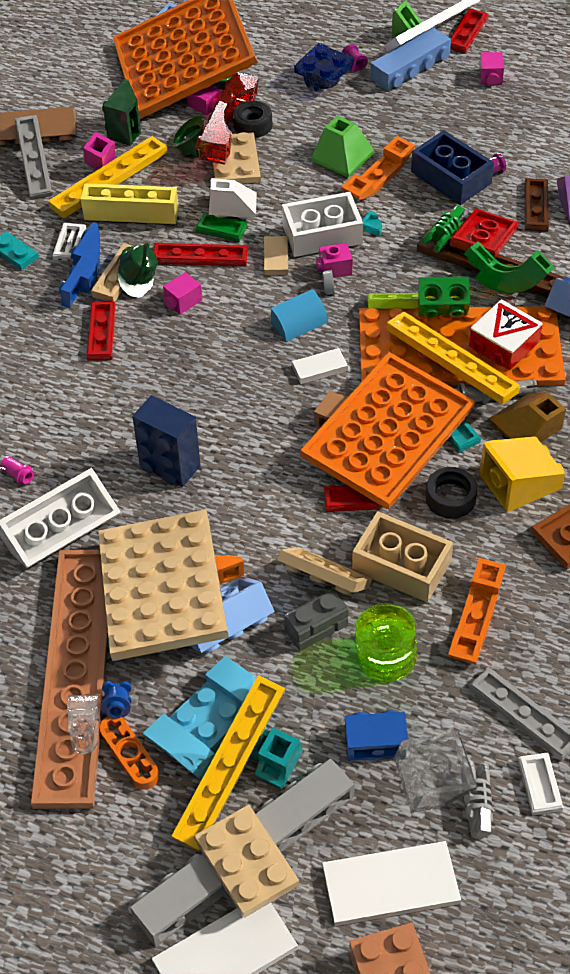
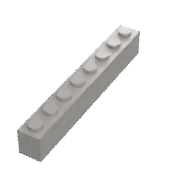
(286, 819)

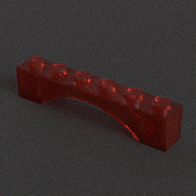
(216, 137)

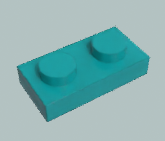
(16, 251)

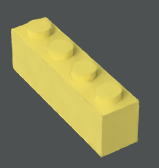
(130, 203)

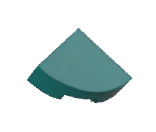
(372, 223)

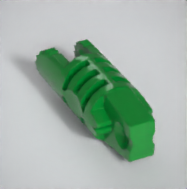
(444, 228)

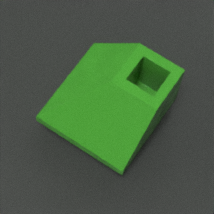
(342, 147)

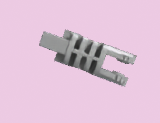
(479, 803)

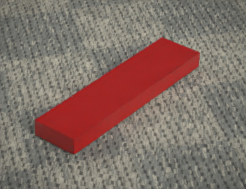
(201, 254)

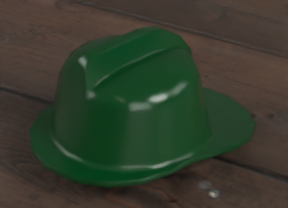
(187, 135)
(137, 270)

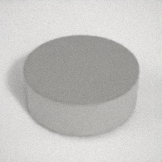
(328, 282)

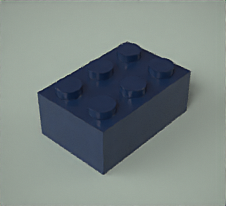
(452, 167)
(166, 441)

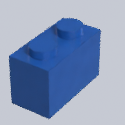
(374, 734)

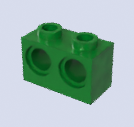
(442, 289)

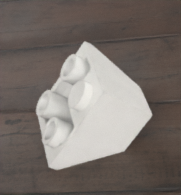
(231, 199)

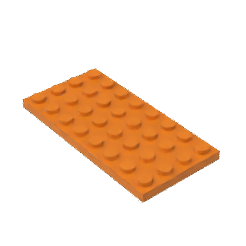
(542, 363)

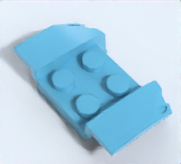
(204, 719)

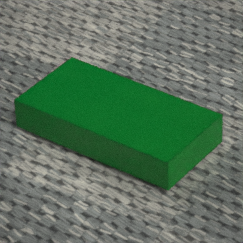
(221, 227)

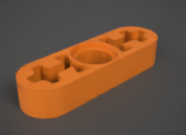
(129, 764)

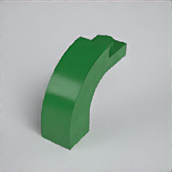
(508, 278)

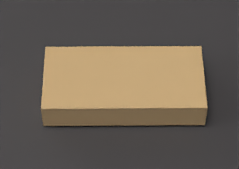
(276, 255)

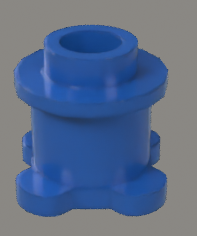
(116, 699)

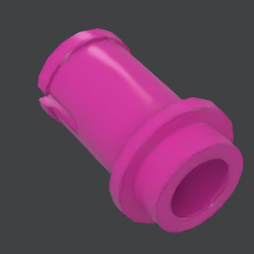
(17, 470)

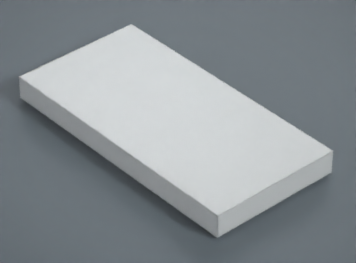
(391, 883)
(230, 946)

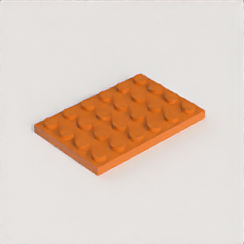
(387, 430)

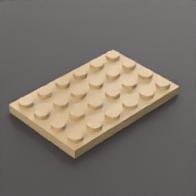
(161, 585)

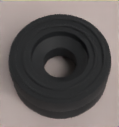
(253, 109)

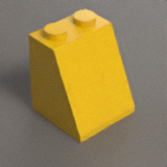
(519, 471)

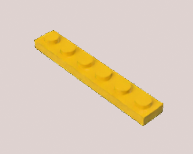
(112, 173)
(453, 358)
(229, 761)

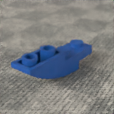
(85, 266)

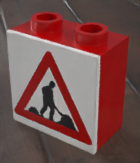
(505, 334)

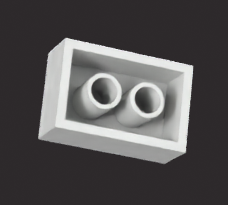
(322, 223)

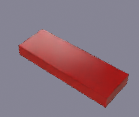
(468, 30)
(101, 331)

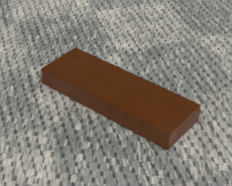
(536, 204)

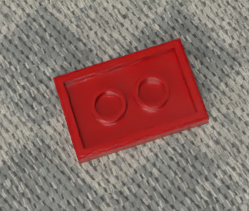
(487, 228)

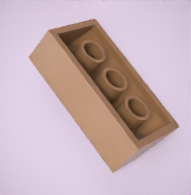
(52, 124)

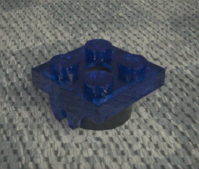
(323, 67)

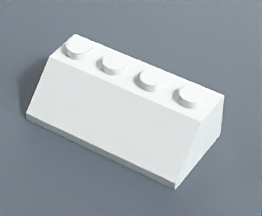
(57, 518)

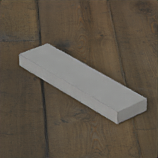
(33, 157)
(523, 712)

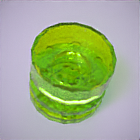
(386, 642)

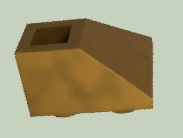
(530, 417)

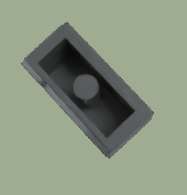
(316, 620)

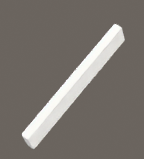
(430, 23)

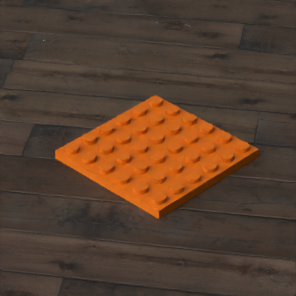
(183, 52)

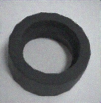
(446, 508)

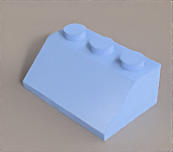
(244, 605)

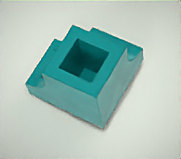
(276, 757)

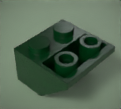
(122, 115)

